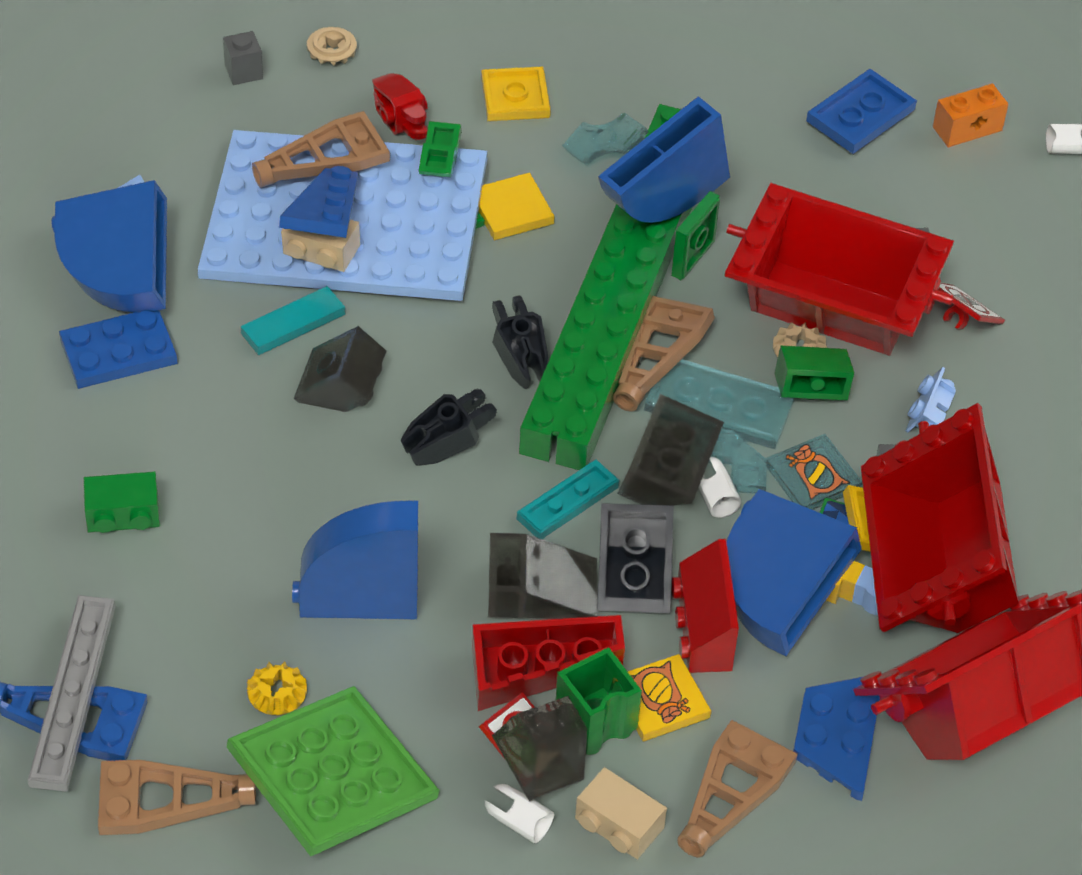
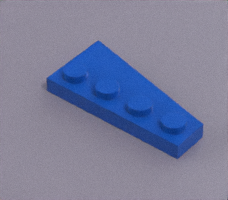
(324, 204)

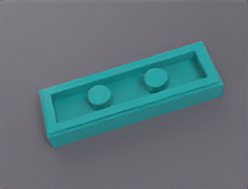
(292, 320)
(567, 499)

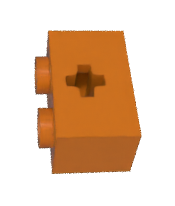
(970, 115)

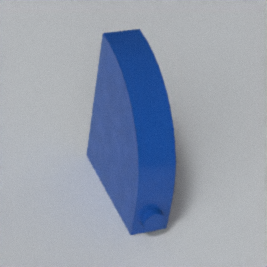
(671, 166)
(116, 245)
(362, 565)
(785, 566)

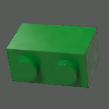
(814, 372)
(121, 502)

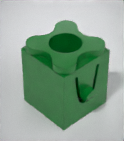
(605, 705)

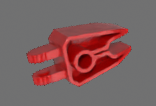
(400, 105)

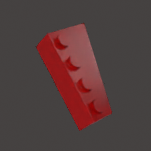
(530, 653)

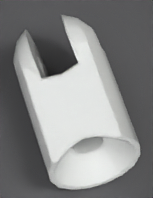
(1064, 139)
(720, 492)
(524, 817)

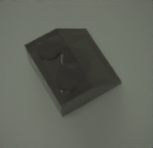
(342, 372)
(545, 747)

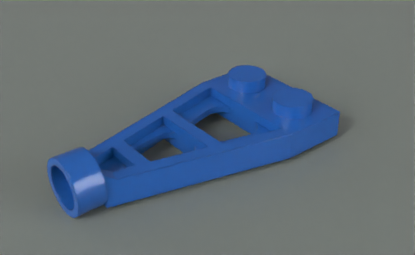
(114, 729)

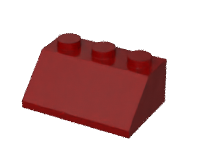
(706, 610)

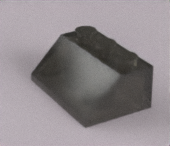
(670, 455)

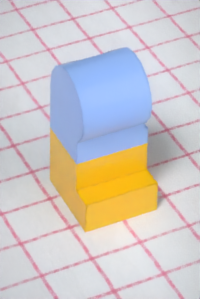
(856, 586)

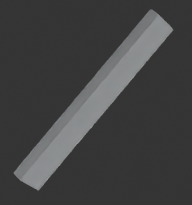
(71, 694)

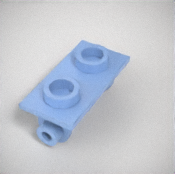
(933, 393)

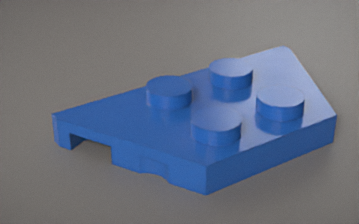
(837, 733)

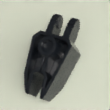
(520, 341)
(447, 427)

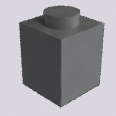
(243, 57)

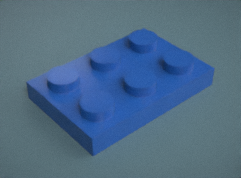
(861, 111)
(117, 348)

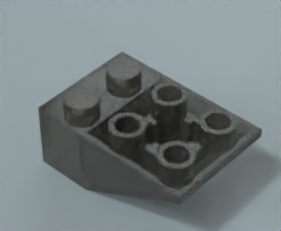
(539, 579)

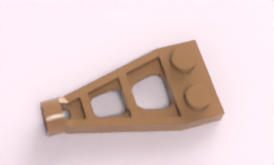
(356, 133)
(668, 317)
(750, 753)
(121, 786)

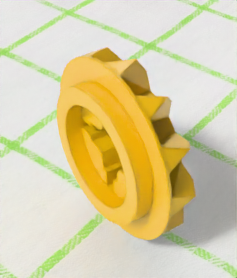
(286, 699)

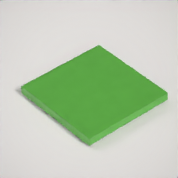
(332, 770)

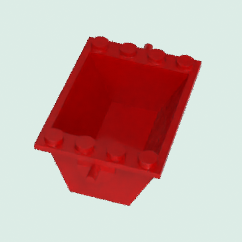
(838, 269)
(939, 527)
(986, 678)

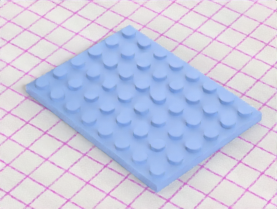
(410, 224)

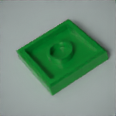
(695, 235)

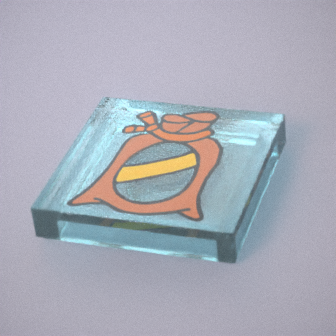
(812, 472)

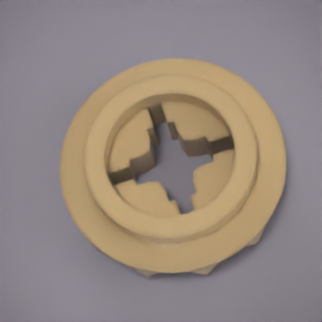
(333, 37)
(791, 335)

